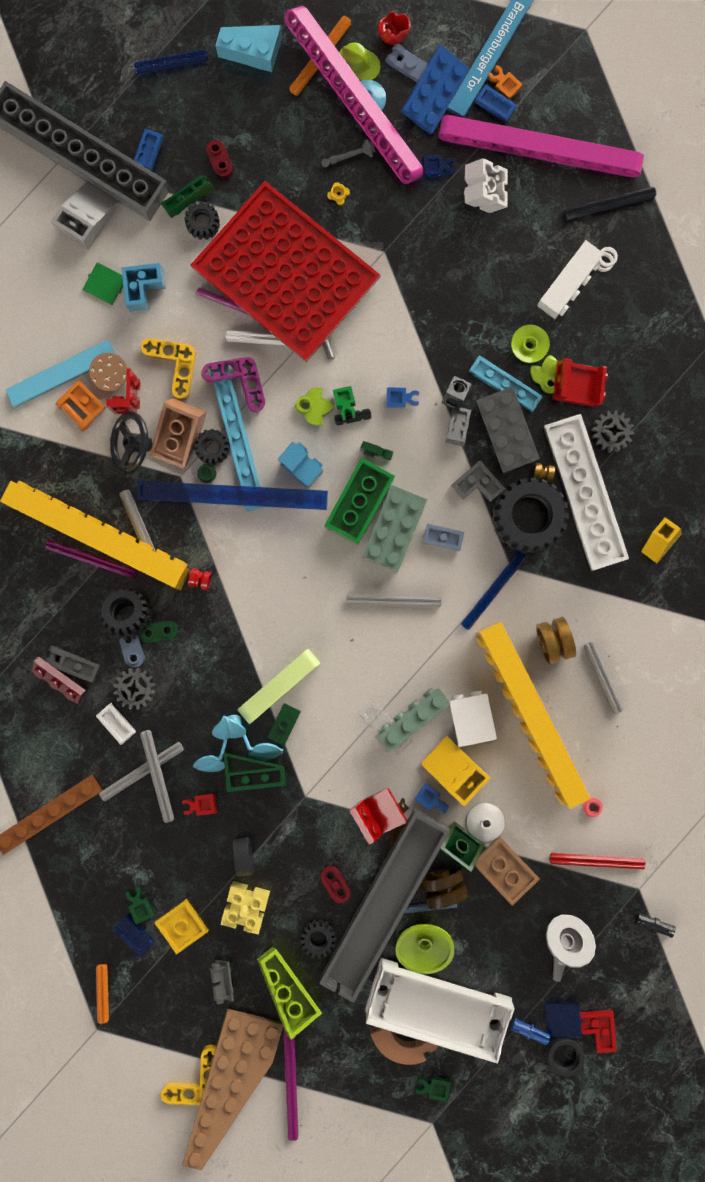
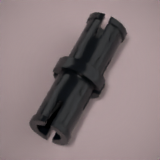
(654, 925)

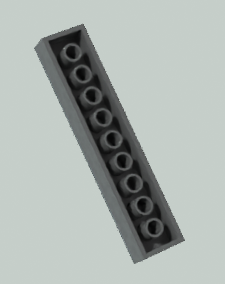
(80, 152)

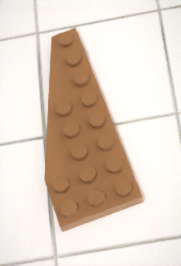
(238, 1065)

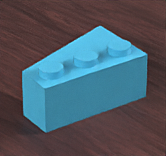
(250, 45)

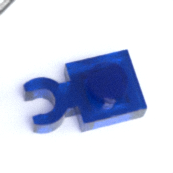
(434, 166)

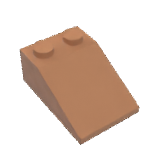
(177, 432)

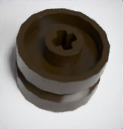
(444, 888)

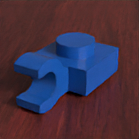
(429, 797)

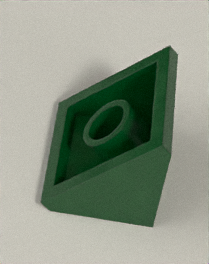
(462, 847)

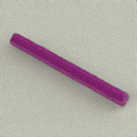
(291, 1087)

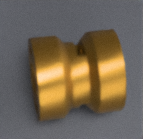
(543, 472)

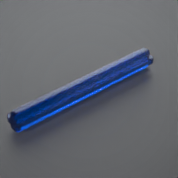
(493, 590)

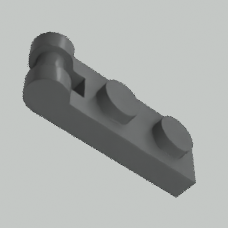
(73, 664)

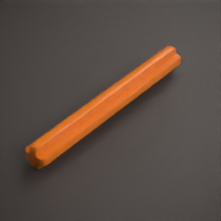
(311, 68)

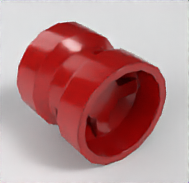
(199, 579)

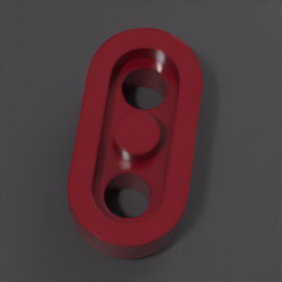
(219, 158)
(335, 883)

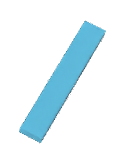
(56, 375)

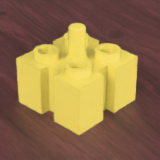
(245, 907)

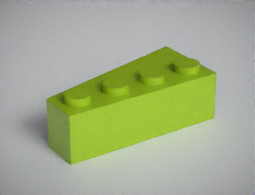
(289, 996)

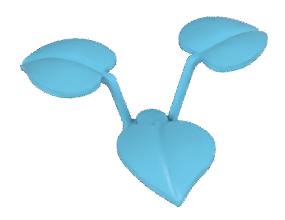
(232, 728)

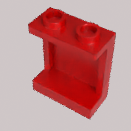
(579, 383)

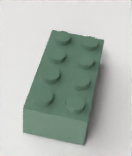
(394, 528)

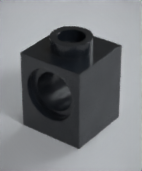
(456, 393)

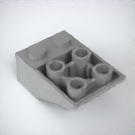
(84, 214)

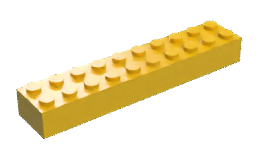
(89, 531)
(533, 715)

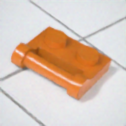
(85, 401)

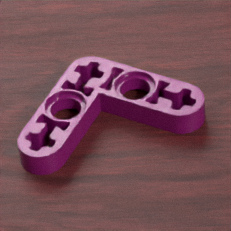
(239, 372)

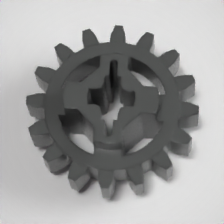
(610, 442)
(133, 697)

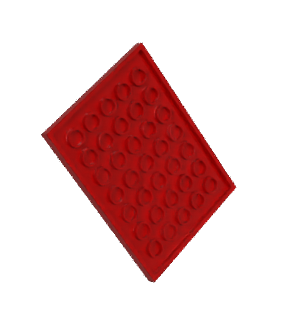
(285, 271)

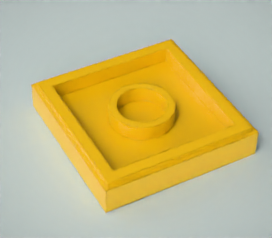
(181, 926)

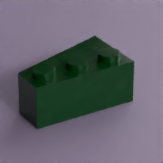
(252, 774)

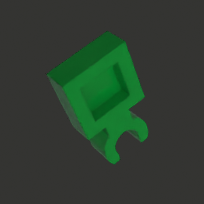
(345, 401)

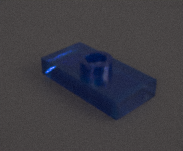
(133, 936)

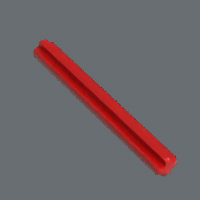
(597, 861)

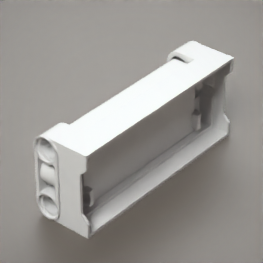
(438, 1011)

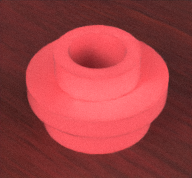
(598, 807)

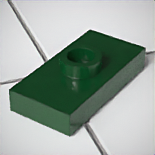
(284, 724)

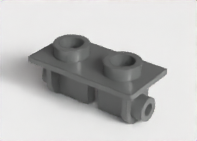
(221, 973)

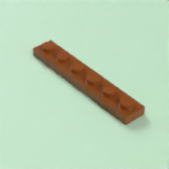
(48, 814)

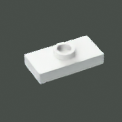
(116, 723)

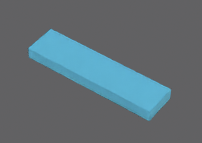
(501, 380)

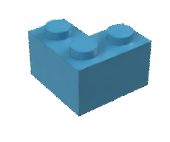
(138, 281)
(297, 463)

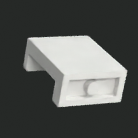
(472, 718)

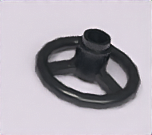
(132, 442)

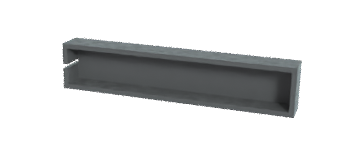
(384, 904)

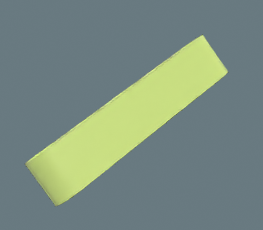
(278, 686)

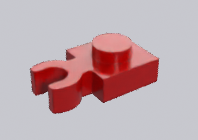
(203, 804)

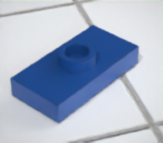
(495, 103)
(148, 149)

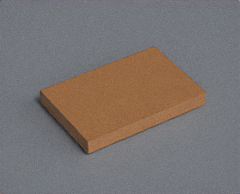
(506, 870)

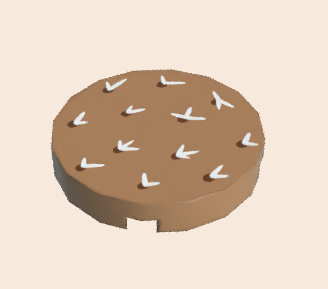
(108, 371)

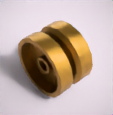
(556, 640)

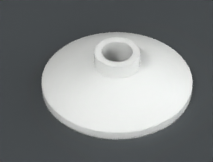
(478, 815)

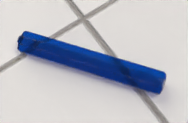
(171, 61)

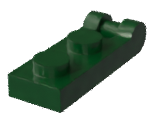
(187, 195)

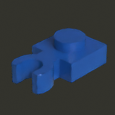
(398, 397)

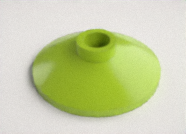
(534, 335)

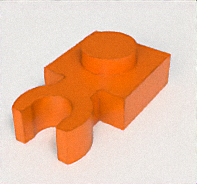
(506, 84)

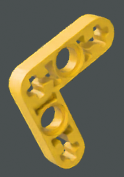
(181, 362)
(196, 1087)

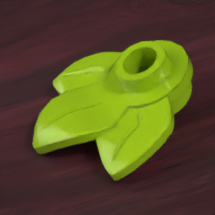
(546, 373)
(317, 406)

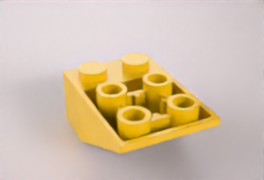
(455, 771)

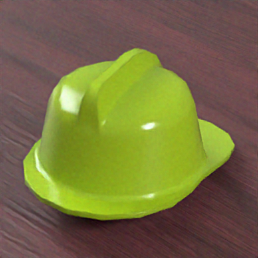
(361, 61)

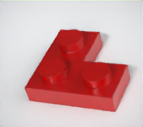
(603, 1027)

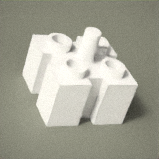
(485, 185)

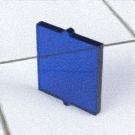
(563, 1020)

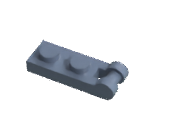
(409, 66)

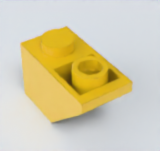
(661, 540)

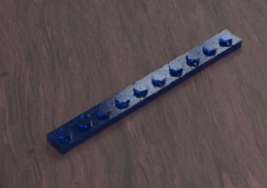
(232, 495)

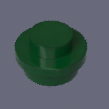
(207, 473)

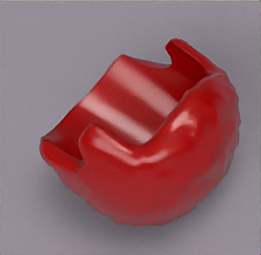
(394, 28)

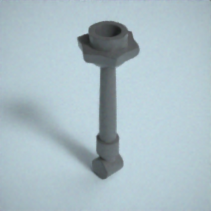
(367, 148)

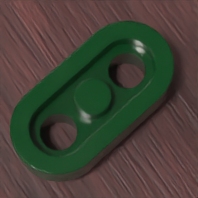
(158, 632)

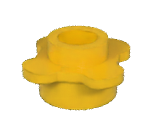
(337, 187)

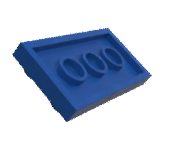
(435, 89)

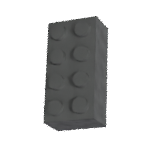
(508, 430)

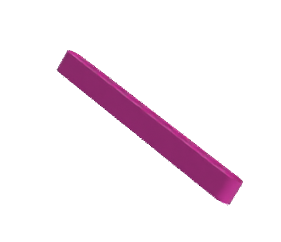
(353, 94)
(541, 146)

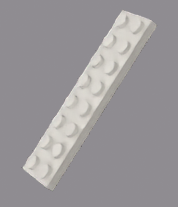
(586, 492)

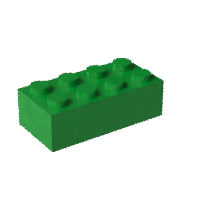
(359, 501)

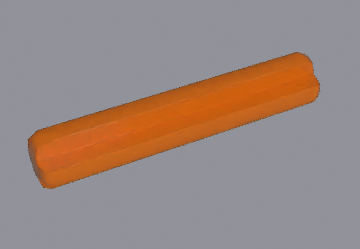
(102, 993)

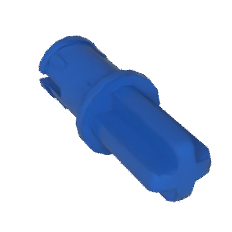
(529, 1031)

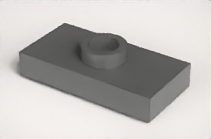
(458, 426)

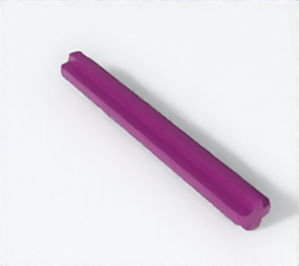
(91, 558)

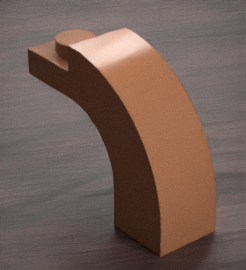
(400, 1050)

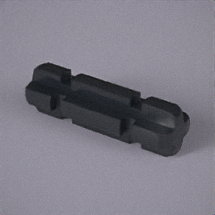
(364, 414)

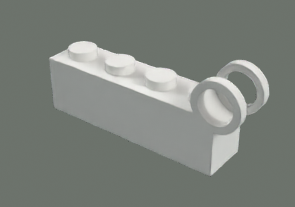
(573, 275)

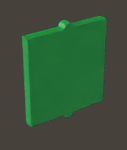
(104, 283)

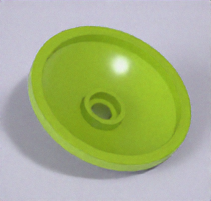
(425, 949)

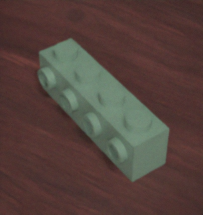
(413, 719)

